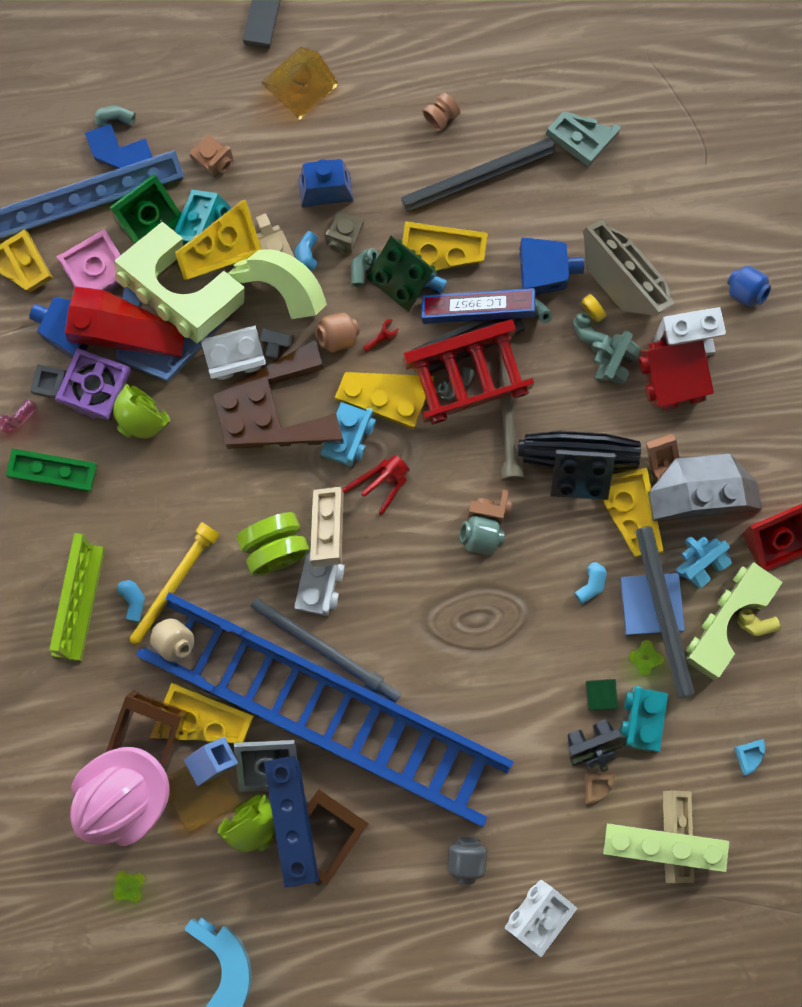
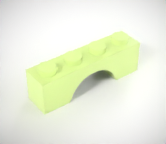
(712, 650)
(666, 847)

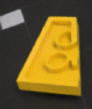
(220, 244)
(445, 245)
(630, 507)
(206, 717)

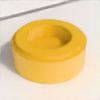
(593, 308)

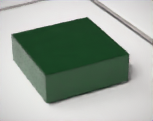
(601, 694)

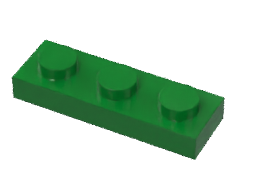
(51, 470)

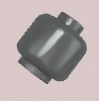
(467, 860)

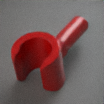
(383, 335)

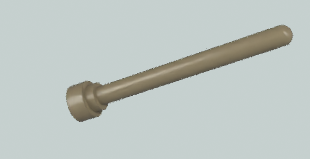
(511, 469)

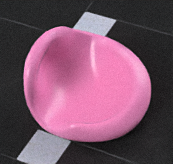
(118, 797)

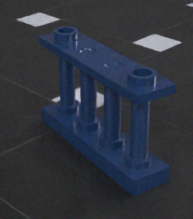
(291, 821)

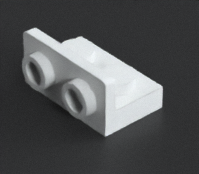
(233, 353)
(317, 588)
(540, 917)

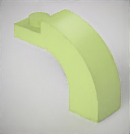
(288, 276)

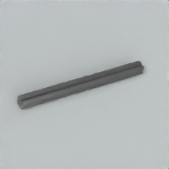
(478, 174)
(664, 612)

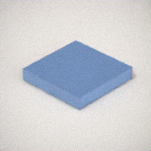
(639, 608)

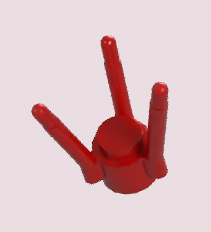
(390, 471)

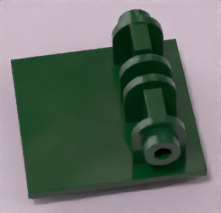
(401, 273)

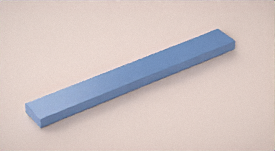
(86, 194)

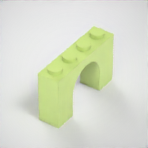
(192, 313)

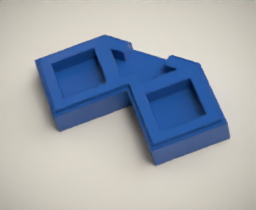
(107, 150)

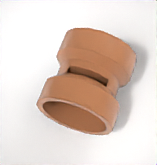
(441, 112)

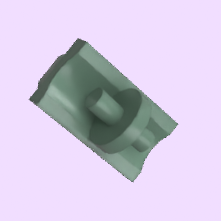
(610, 354)

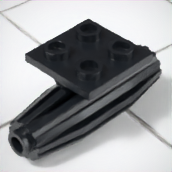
(580, 460)

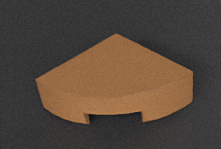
(597, 786)

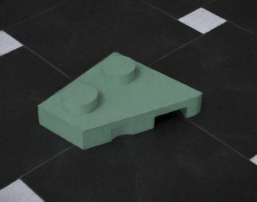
(581, 136)

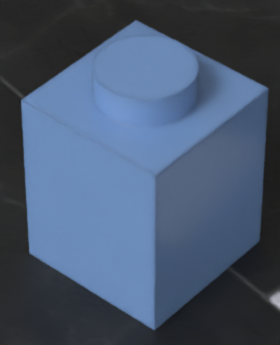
(210, 761)

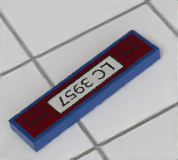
(478, 306)

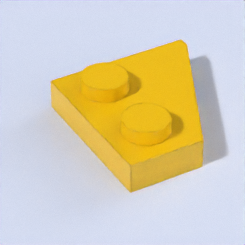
(23, 263)

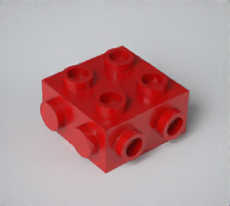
(676, 373)

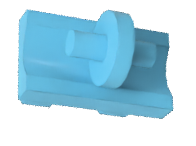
(699, 556)

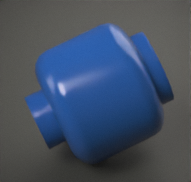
(749, 286)

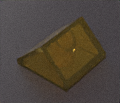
(301, 81)

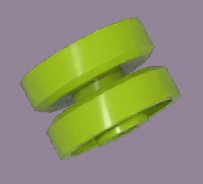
(273, 544)

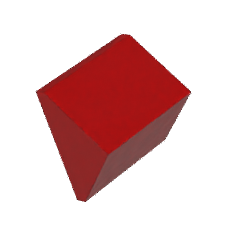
(776, 538)

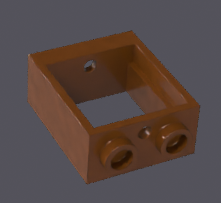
(155, 710)
(346, 816)

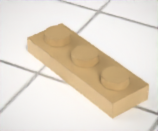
(327, 527)
(678, 819)

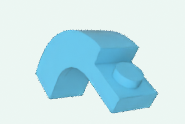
(234, 962)

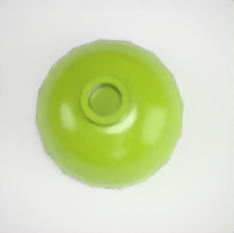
(138, 414)
(251, 826)

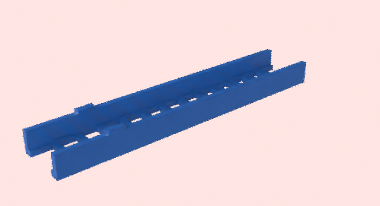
(351, 690)

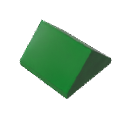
(145, 209)

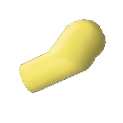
(755, 626)

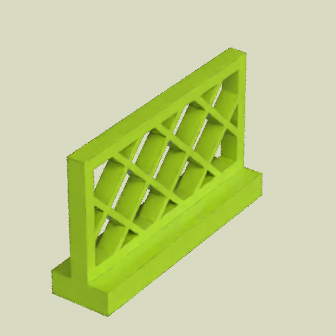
(77, 599)

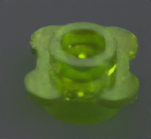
(645, 665)
(122, 892)

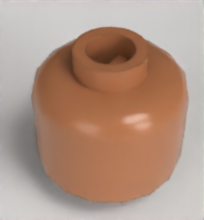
(337, 332)

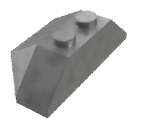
(703, 488)

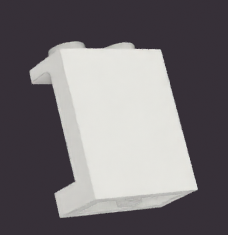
(692, 327)

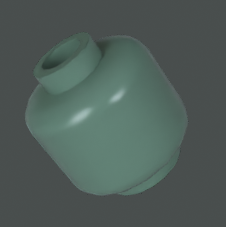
(481, 535)

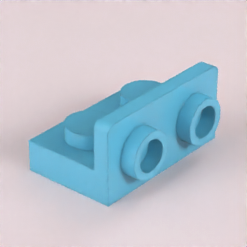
(354, 426)

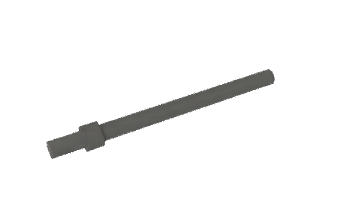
(373, 680)

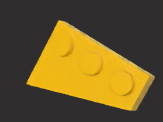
(388, 395)

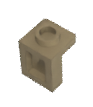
(344, 232)

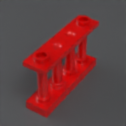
(474, 344)

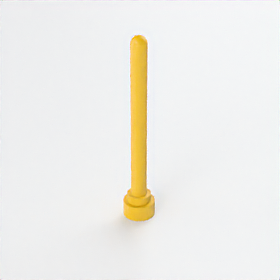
(204, 538)

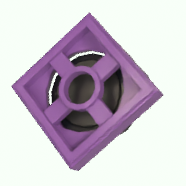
(93, 386)

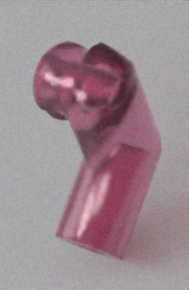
(23, 412)

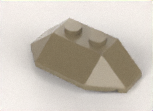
(624, 271)

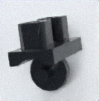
(596, 750)

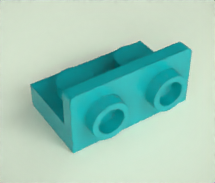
(199, 213)
(644, 719)

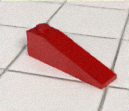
(112, 322)

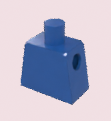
(324, 183)
(547, 265)
(53, 325)

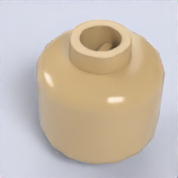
(172, 640)

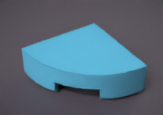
(750, 756)

